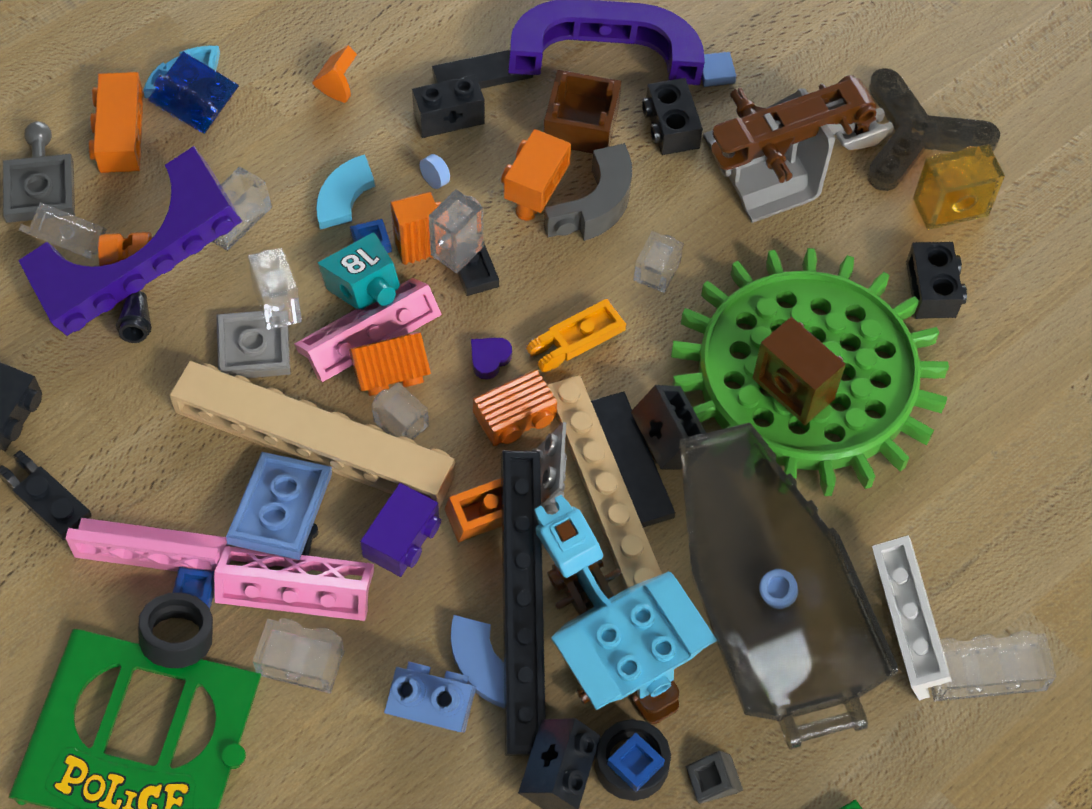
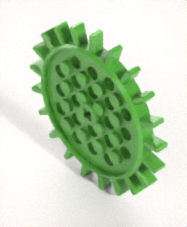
(878, 330)

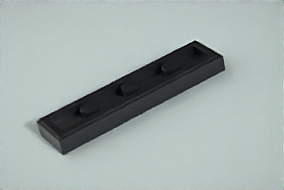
(634, 459)

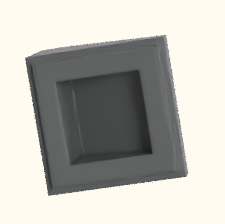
(714, 777)

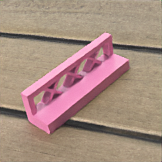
(330, 345)
(144, 546)
(292, 587)

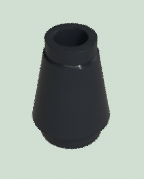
(134, 318)

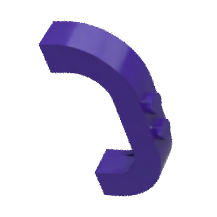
(610, 23)

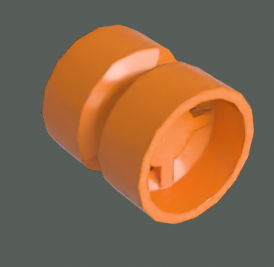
(115, 247)

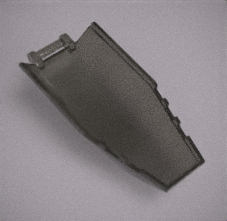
(754, 520)

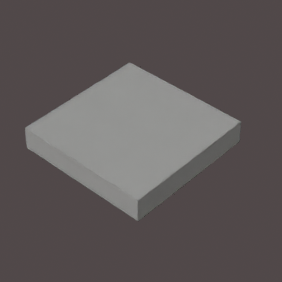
(251, 349)

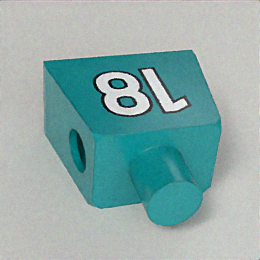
(361, 273)

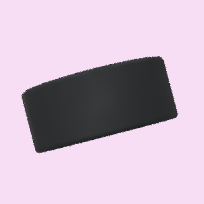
(175, 606)
(625, 730)

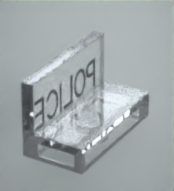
(65, 231)

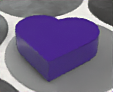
(489, 356)

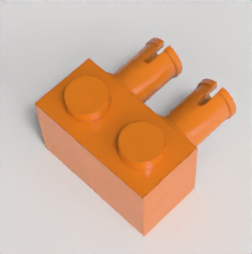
(535, 173)

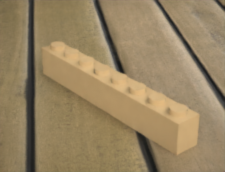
(310, 433)

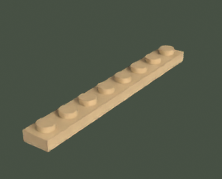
(604, 483)

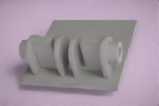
(552, 468)

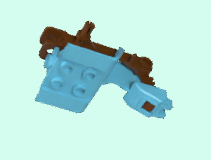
(626, 639)

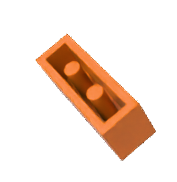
(117, 122)

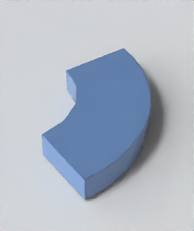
(476, 658)

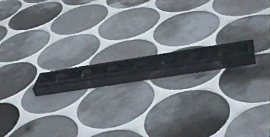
(522, 601)

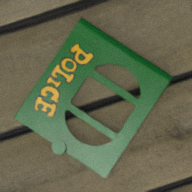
(69, 775)

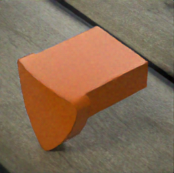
(332, 78)

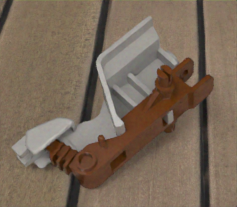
(784, 150)

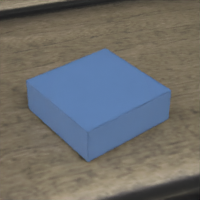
(718, 69)

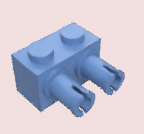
(430, 698)

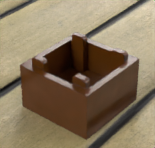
(583, 110)
(798, 370)

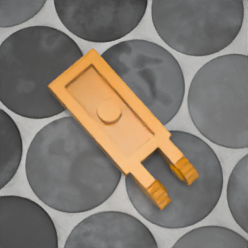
(577, 334)

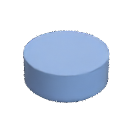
(434, 171)
(778, 588)

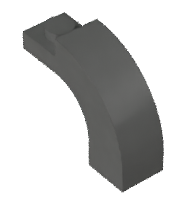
(604, 205)

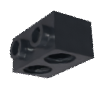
(672, 116)
(929, 280)

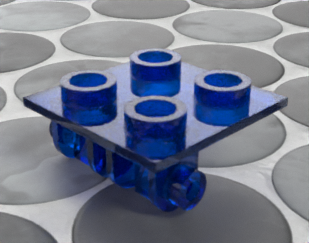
(193, 92)

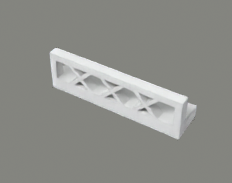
(911, 615)

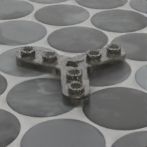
(906, 147)

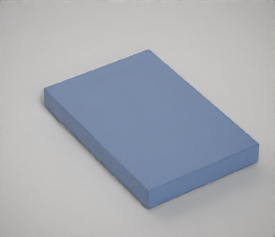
(279, 505)

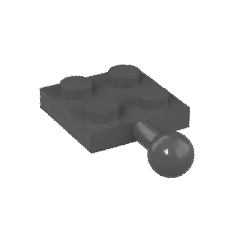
(37, 179)

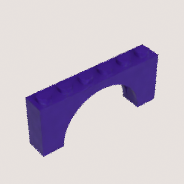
(195, 217)

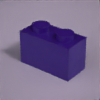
(400, 530)

